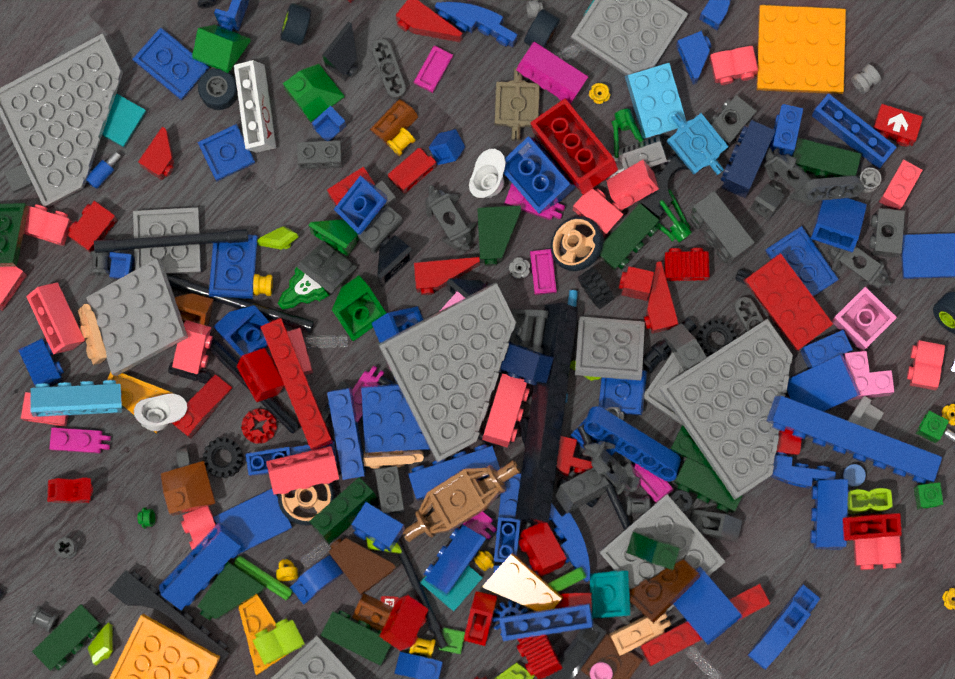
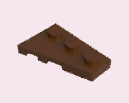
(659, 593)

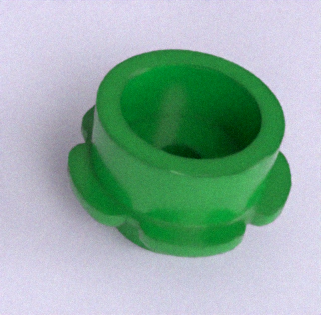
(146, 517)

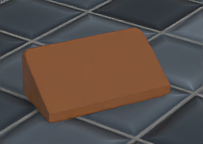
(397, 117)
(372, 612)

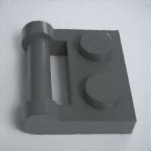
(523, 328)

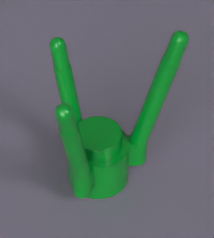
(626, 122)
(680, 229)

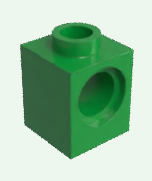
(932, 427)
(928, 496)

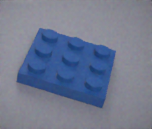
(389, 421)

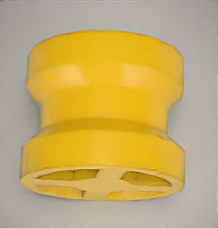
(262, 285)

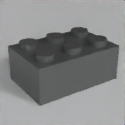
(721, 229)

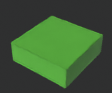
(454, 640)

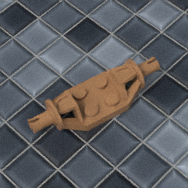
(460, 499)

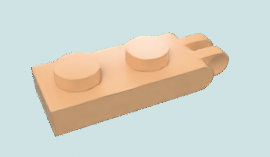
(92, 335)
(393, 458)
(638, 633)

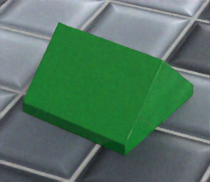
(219, 47)

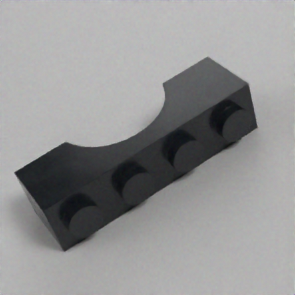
(652, 202)

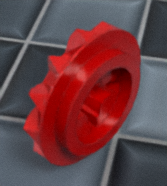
(257, 436)

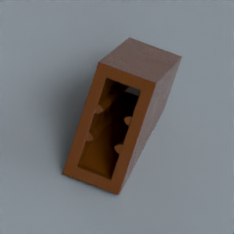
(360, 565)

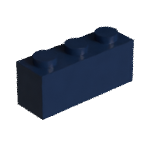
(526, 363)

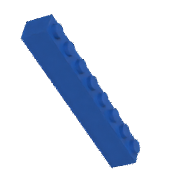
(854, 439)

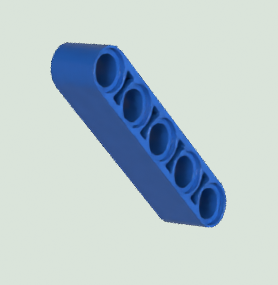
(632, 443)

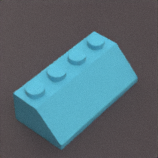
(76, 399)

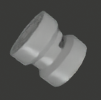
(867, 78)
(870, 176)

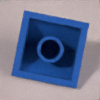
(361, 204)

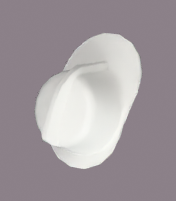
(488, 174)
(160, 411)

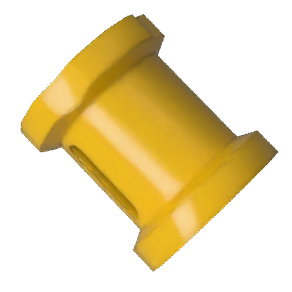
(401, 141)
(421, 650)

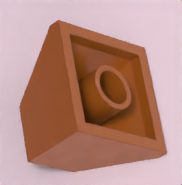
(194, 308)
(187, 488)

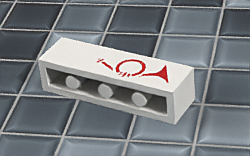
(254, 106)

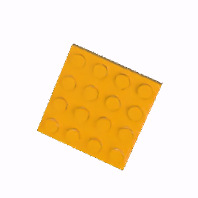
(801, 49)
(162, 654)

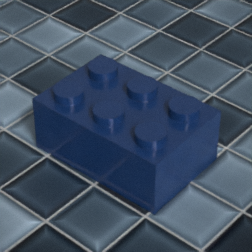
(746, 158)

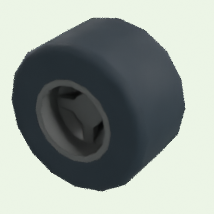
(214, 82)

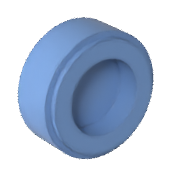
(854, 474)

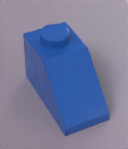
(694, 53)
(418, 667)

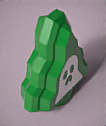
(301, 290)

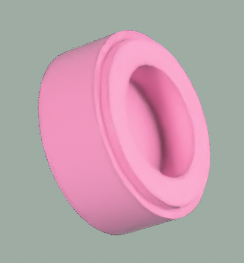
(601, 671)

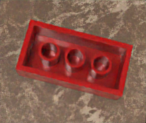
(574, 146)
(788, 301)

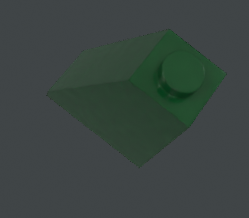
(495, 232)
(653, 550)
(228, 593)

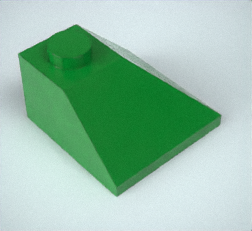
(313, 91)
(336, 234)
(357, 308)

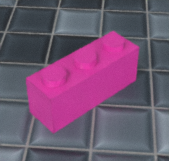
(551, 73)

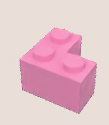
(869, 384)

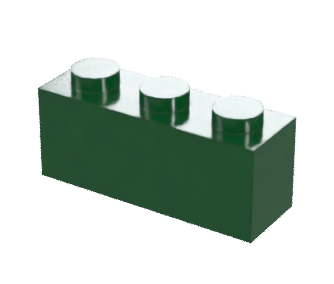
(825, 160)
(629, 237)
(706, 485)
(342, 510)
(356, 637)
(67, 638)

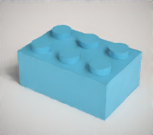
(655, 99)

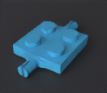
(697, 143)

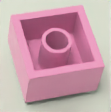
(863, 319)

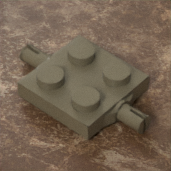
(516, 104)

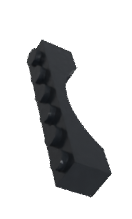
(133, 592)
(578, 652)

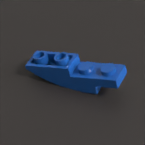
(469, 16)
(257, 460)
(799, 474)
(507, 526)
(574, 547)
(784, 627)

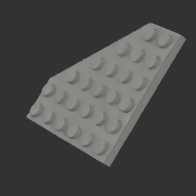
(61, 116)
(451, 367)
(728, 403)

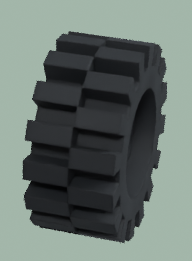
(596, 287)
(714, 326)
(213, 448)

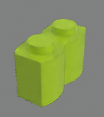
(873, 501)
(278, 642)

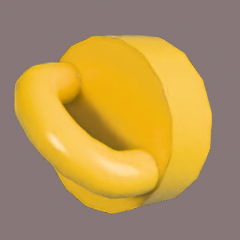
(286, 573)

